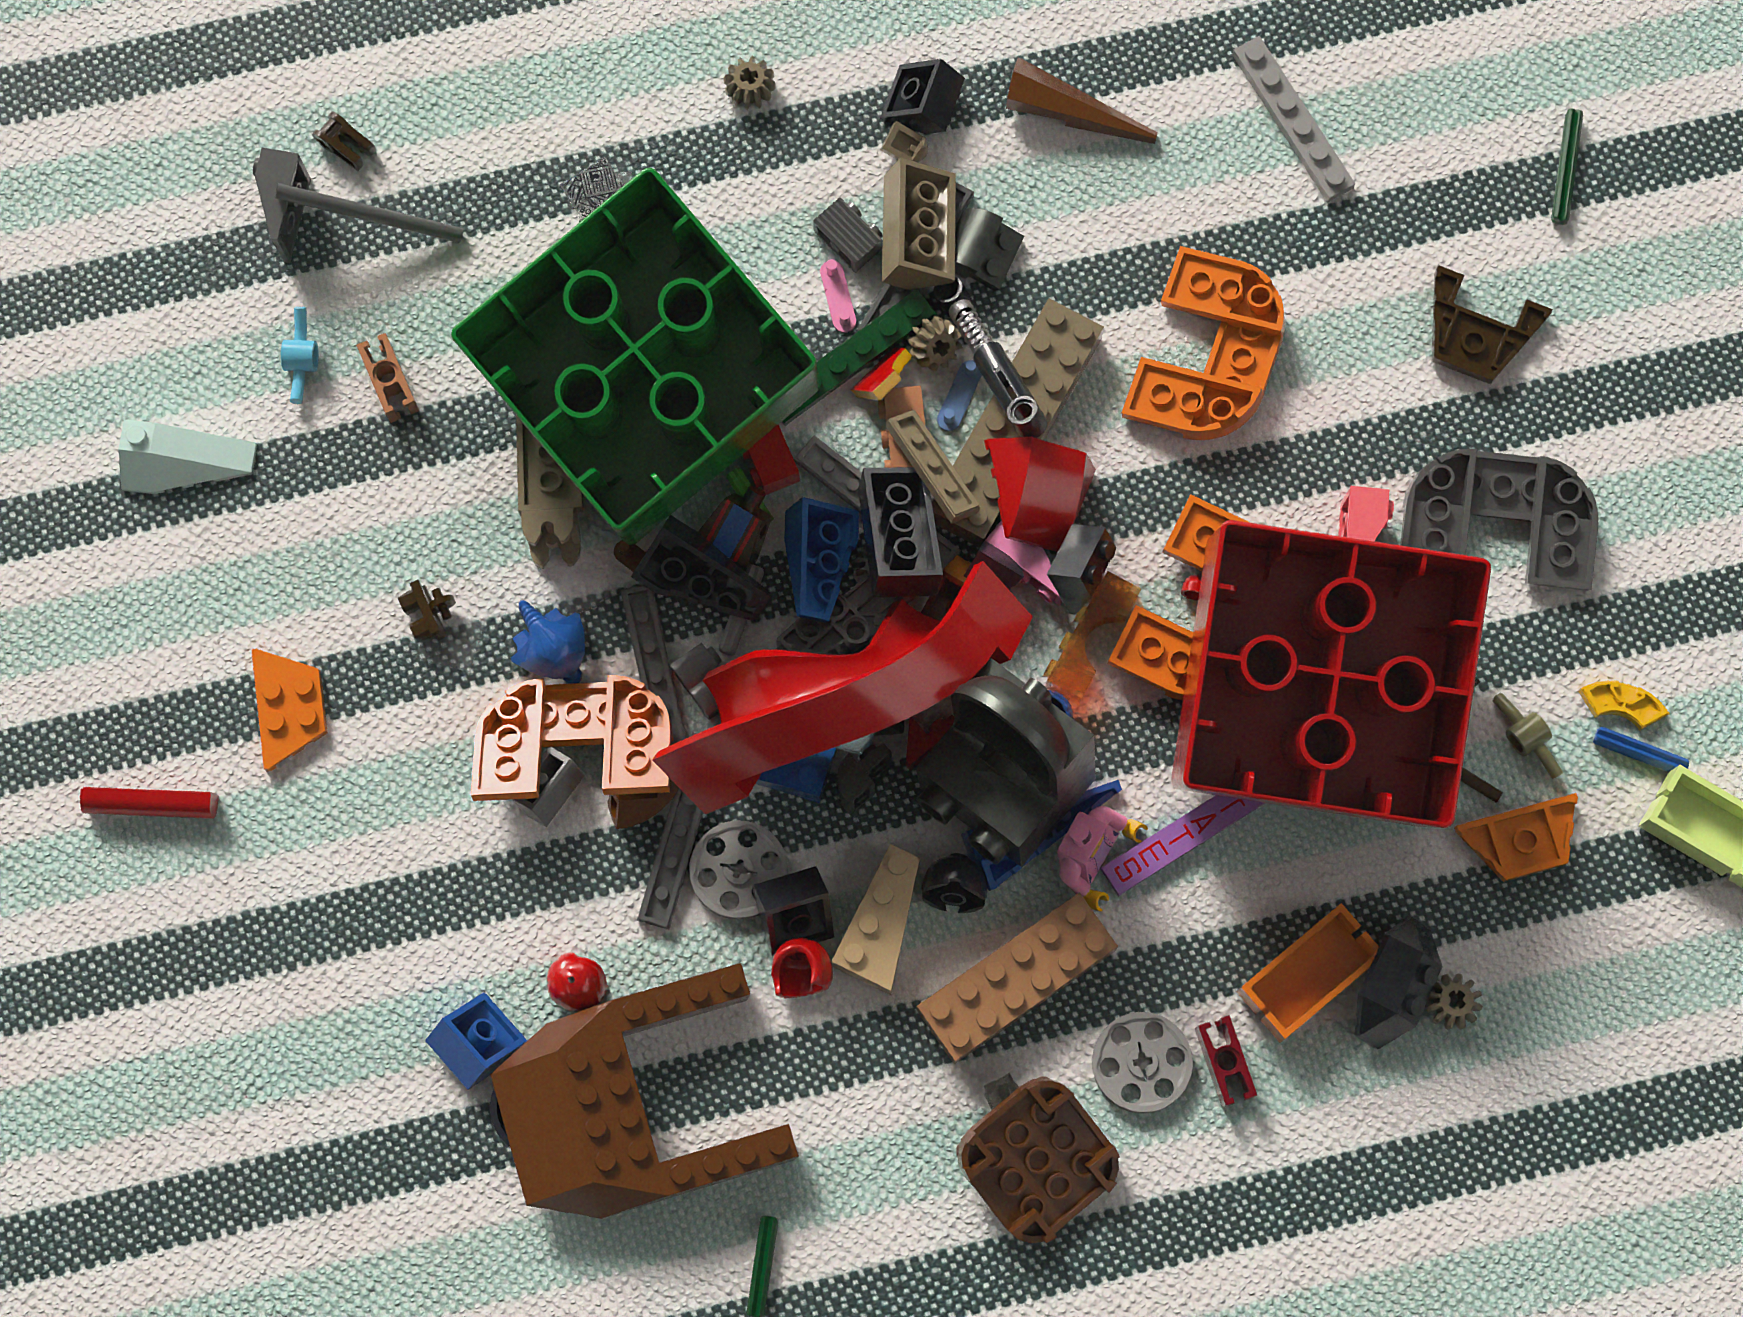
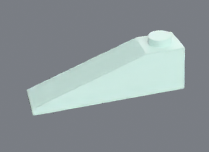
(170, 457)

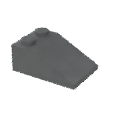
(281, 216)

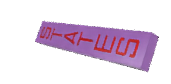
(1175, 841)

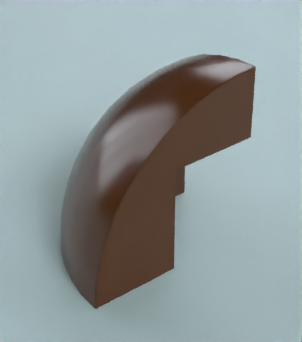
(634, 809)

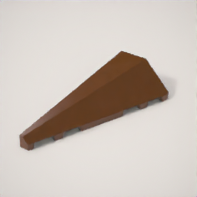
(1045, 95)

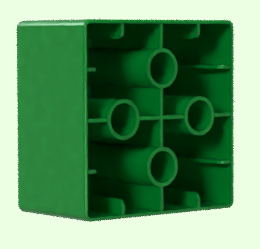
(639, 355)

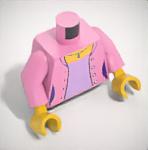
(1088, 846)

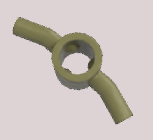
(1528, 734)

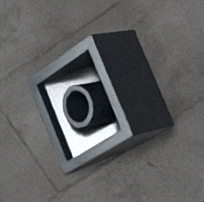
(923, 96)
(1081, 564)
(794, 908)

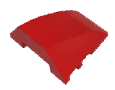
(1039, 488)

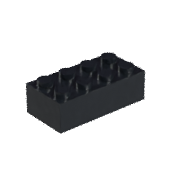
(899, 533)

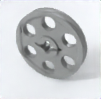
(733, 854)
(1153, 1050)

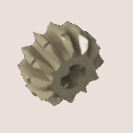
(738, 85)
(924, 347)
(1465, 1002)

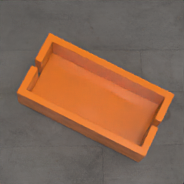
(1309, 973)

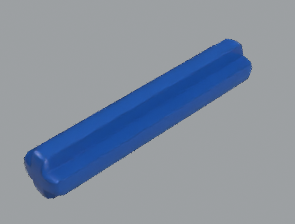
(1638, 750)

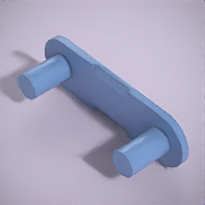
(959, 396)

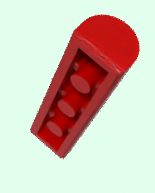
(148, 802)

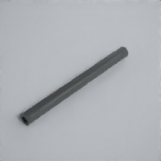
(368, 213)

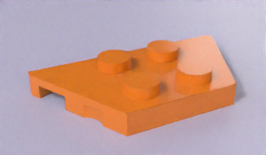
(288, 706)
(1523, 838)

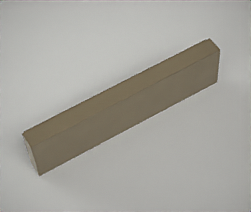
(933, 466)

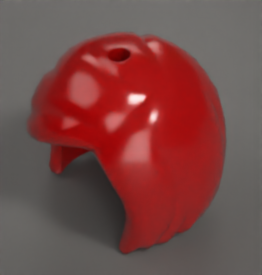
(801, 969)
(586, 990)

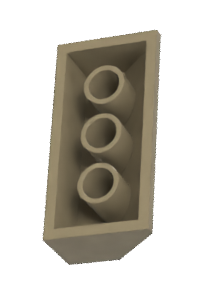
(918, 226)

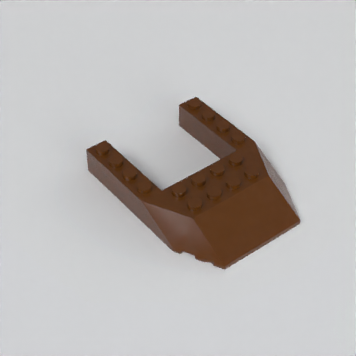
(581, 1119)

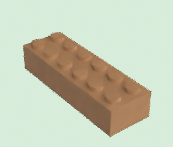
(1016, 978)

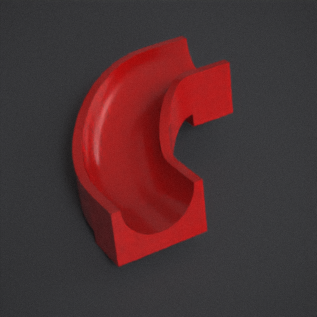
(804, 703)

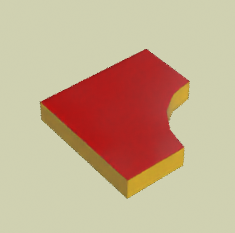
(882, 376)

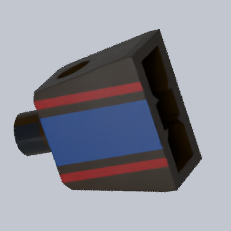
(739, 526)

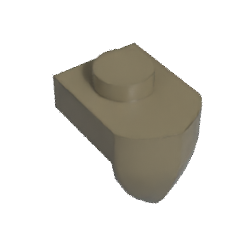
(905, 143)

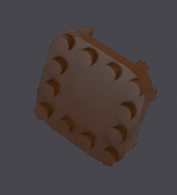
(1038, 1160)

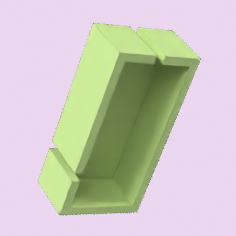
(1699, 822)

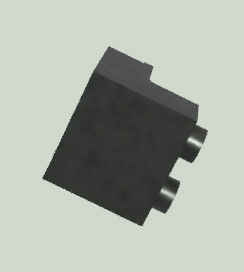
(1006, 764)

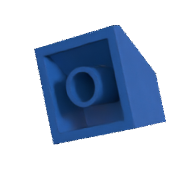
(475, 1040)

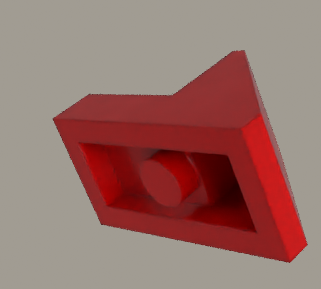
(920, 743)

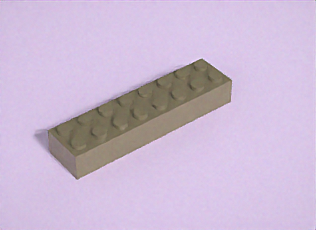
(1050, 367)

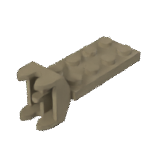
(546, 502)

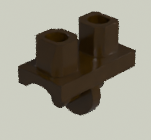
(420, 599)

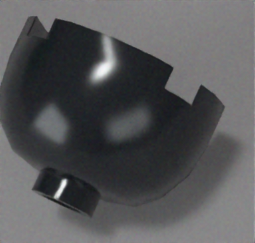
(955, 882)

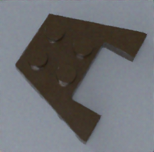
(1474, 341)

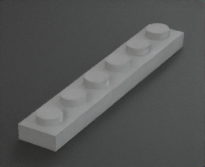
(1293, 119)

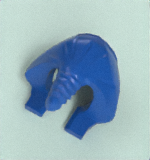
(552, 645)

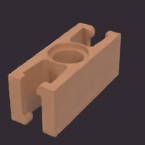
(383, 367)

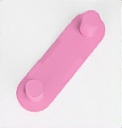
(838, 296)

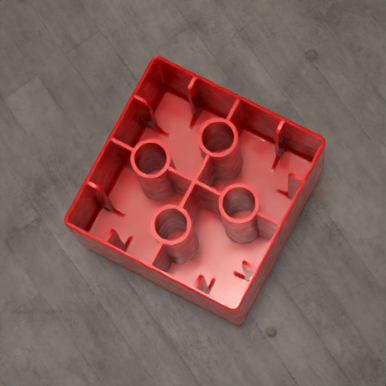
(1331, 674)

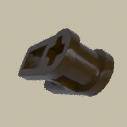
(336, 132)

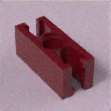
(1232, 1048)

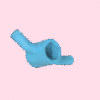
(299, 355)

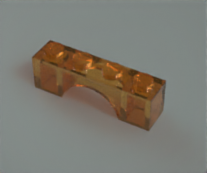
(1109, 604)

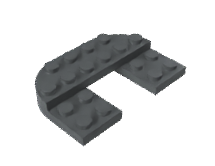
(1510, 488)

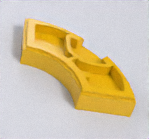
(1623, 700)

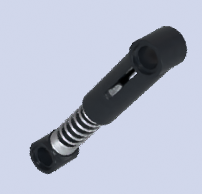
(992, 360)

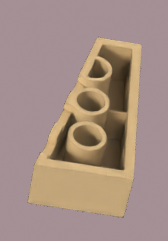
(878, 927)

